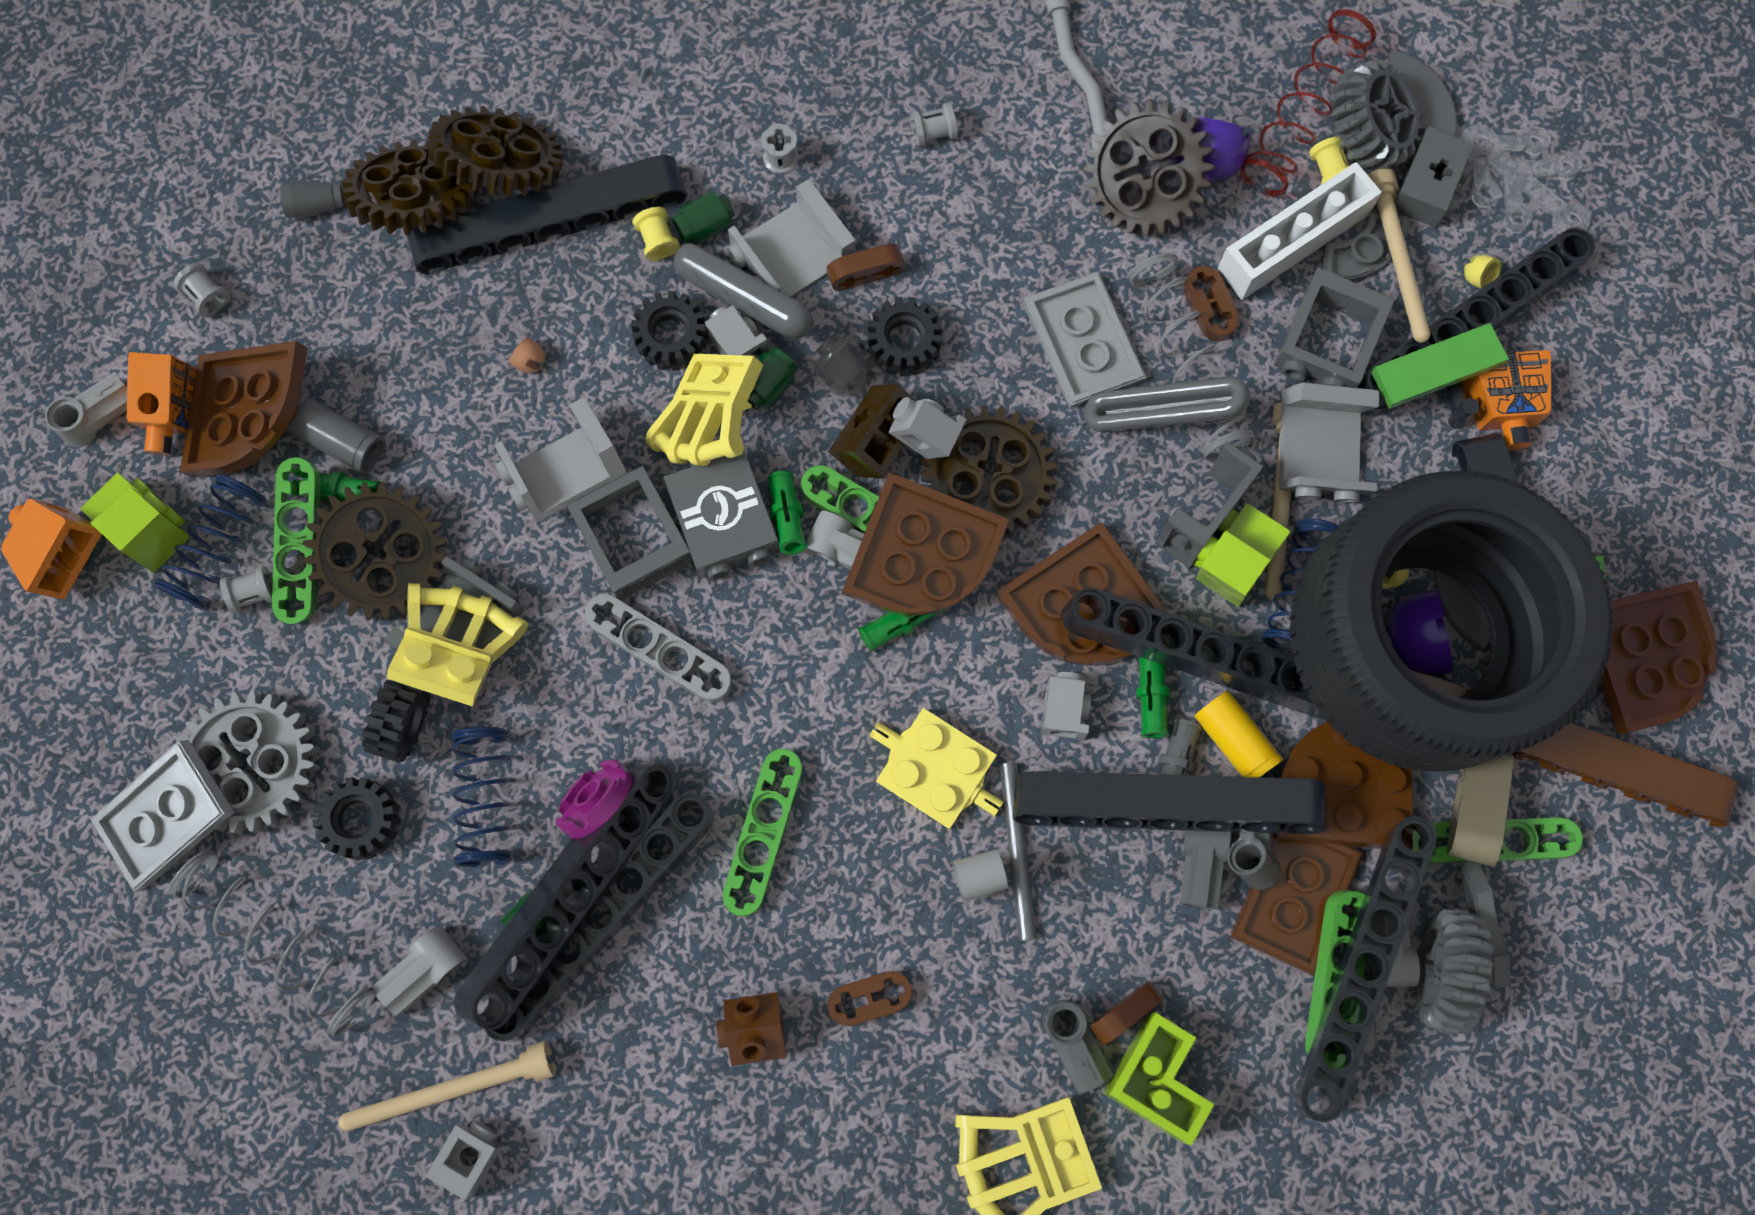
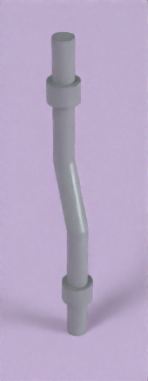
(1059, 11)

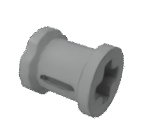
(934, 124)
(770, 144)
(201, 289)
(247, 589)

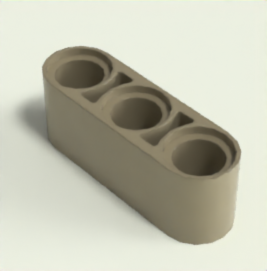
(1481, 811)

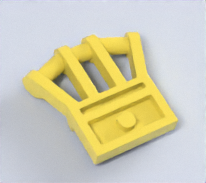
(710, 393)
(445, 665)
(1053, 1150)

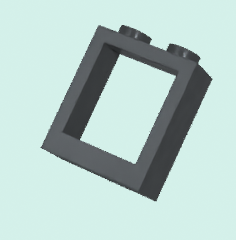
(1346, 298)
(649, 568)

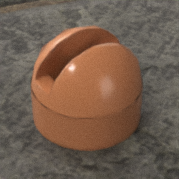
(525, 353)

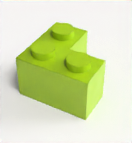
(136, 521)
(1241, 554)
(1147, 1082)

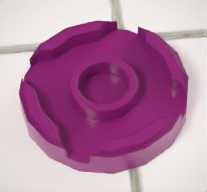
(594, 799)

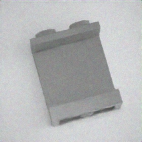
(794, 245)
(1323, 441)
(562, 469)

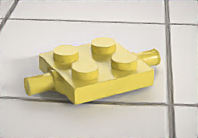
(936, 768)

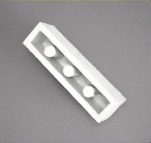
(1298, 231)

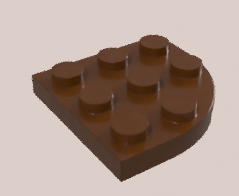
(241, 406)
(922, 550)
(1041, 592)
(1658, 656)
(1362, 791)

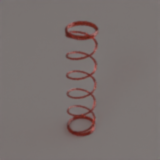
(1334, 36)

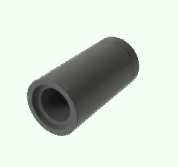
(337, 435)

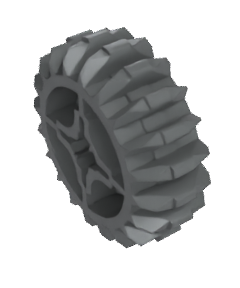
(1376, 115)
(1454, 971)

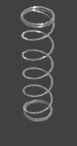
(1208, 446)
(333, 1028)

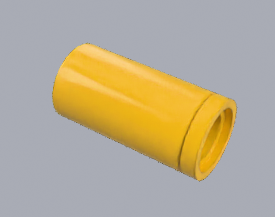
(1238, 736)

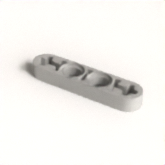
(656, 651)

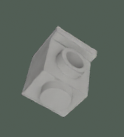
(734, 333)
(926, 427)
(1066, 707)
(451, 1170)

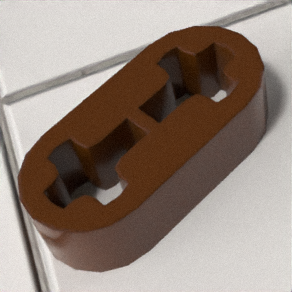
(865, 266)
(1219, 299)
(873, 1009)
(1126, 1012)

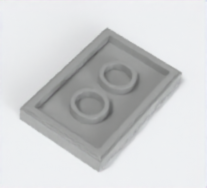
(1084, 339)
(162, 815)

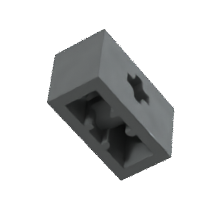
(1439, 157)

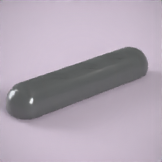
(743, 291)
(1167, 404)

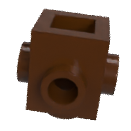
(752, 1029)

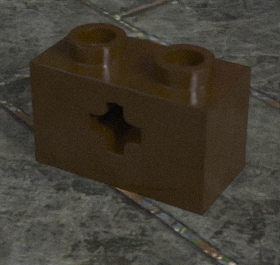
(865, 442)

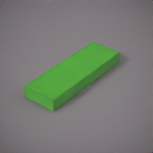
(1439, 365)

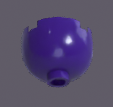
(1229, 146)
(1420, 633)

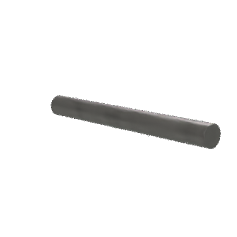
(1018, 858)

